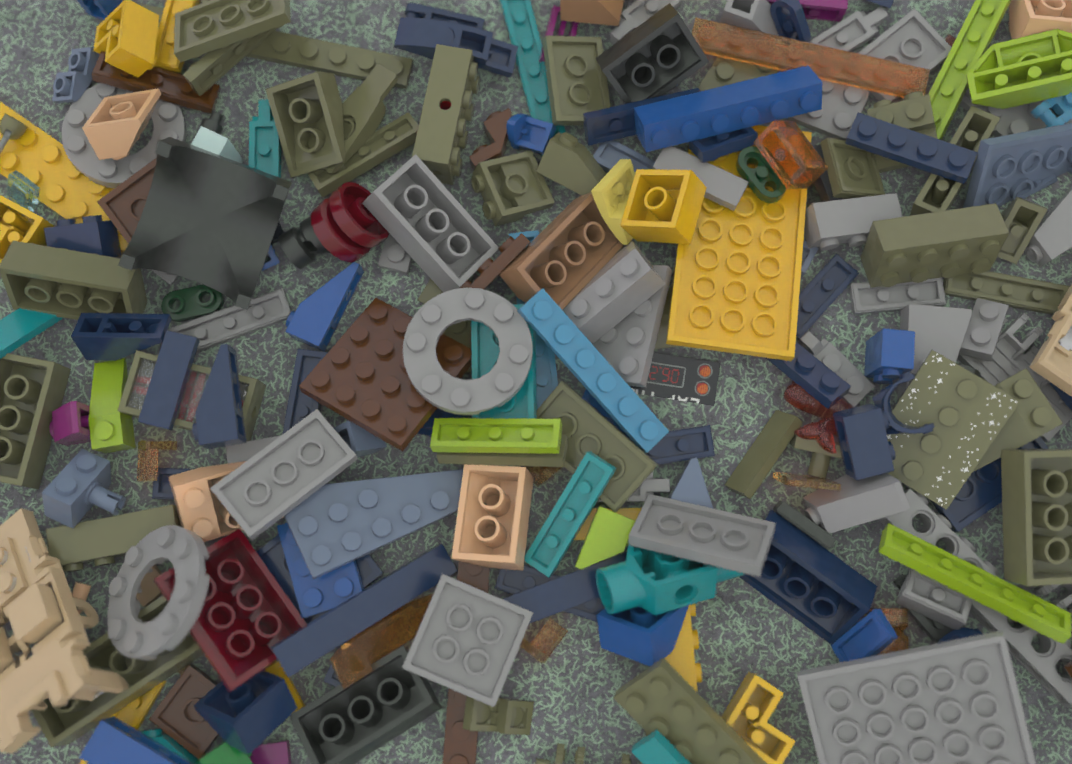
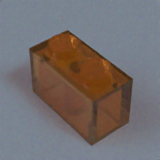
(790, 154)

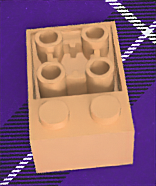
(198, 505)

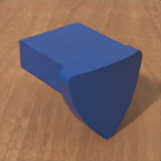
(529, 133)

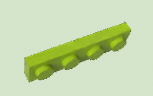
(496, 435)

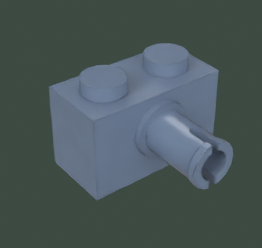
(80, 487)

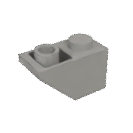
(749, 15)

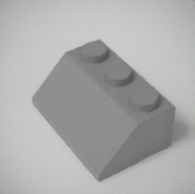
(614, 292)

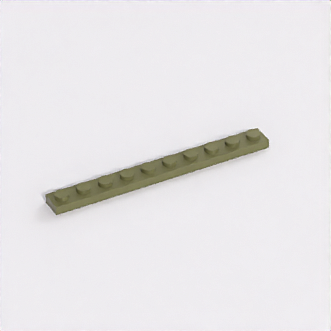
(324, 55)

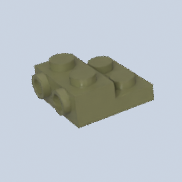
(912, 113)
(511, 187)

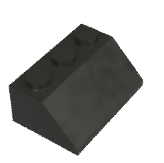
(652, 57)

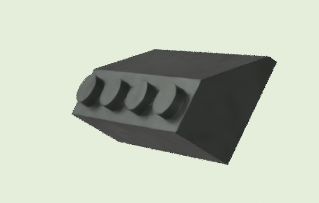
(366, 714)

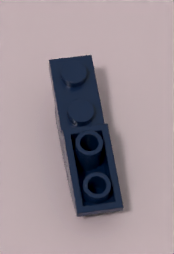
(423, 34)

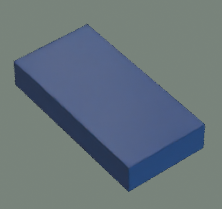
(865, 638)

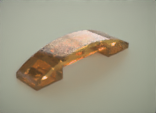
(355, 656)

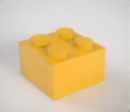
(663, 206)

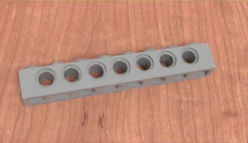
(1038, 663)

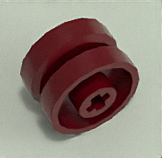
(346, 224)

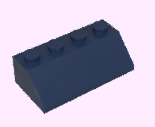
(811, 582)

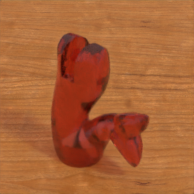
(823, 429)

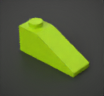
(108, 427)

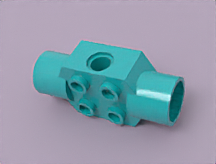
(657, 582)

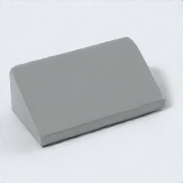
(934, 600)

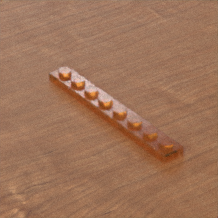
(826, 62)

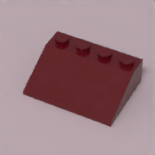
(241, 611)

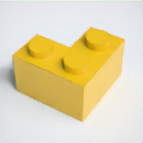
(129, 38)
(20, 225)
(749, 716)

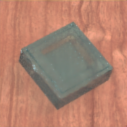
(23, 191)

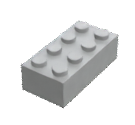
(430, 225)

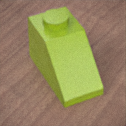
(605, 537)

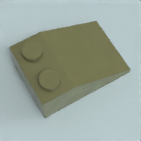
(309, 122)
(1028, 421)

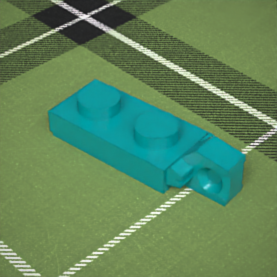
(264, 141)

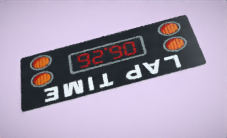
(681, 379)

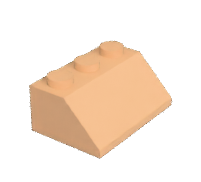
(493, 516)

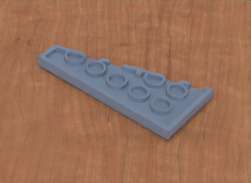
(1019, 165)
(365, 515)

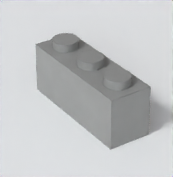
(847, 220)

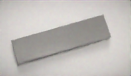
(236, 321)

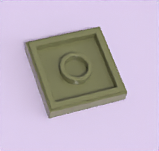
(851, 170)

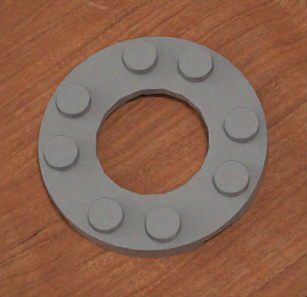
(166, 119)
(472, 395)
(167, 630)

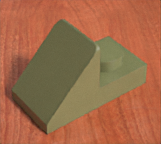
(1021, 221)

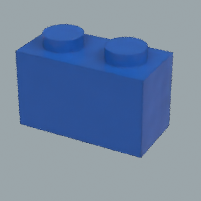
(889, 355)

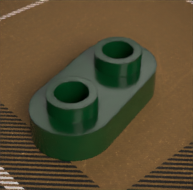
(760, 176)
(191, 303)

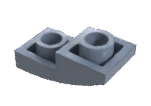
(71, 85)

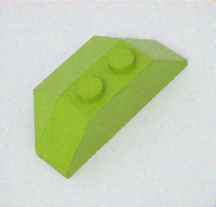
(1023, 70)

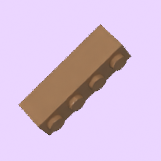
(564, 254)

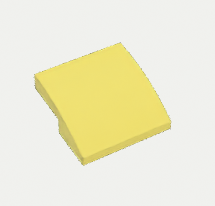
(612, 195)

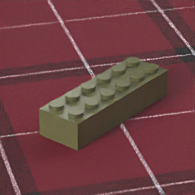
(69, 722)

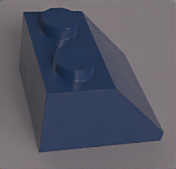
(249, 711)

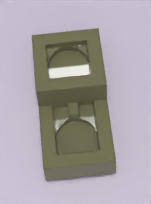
(507, 716)

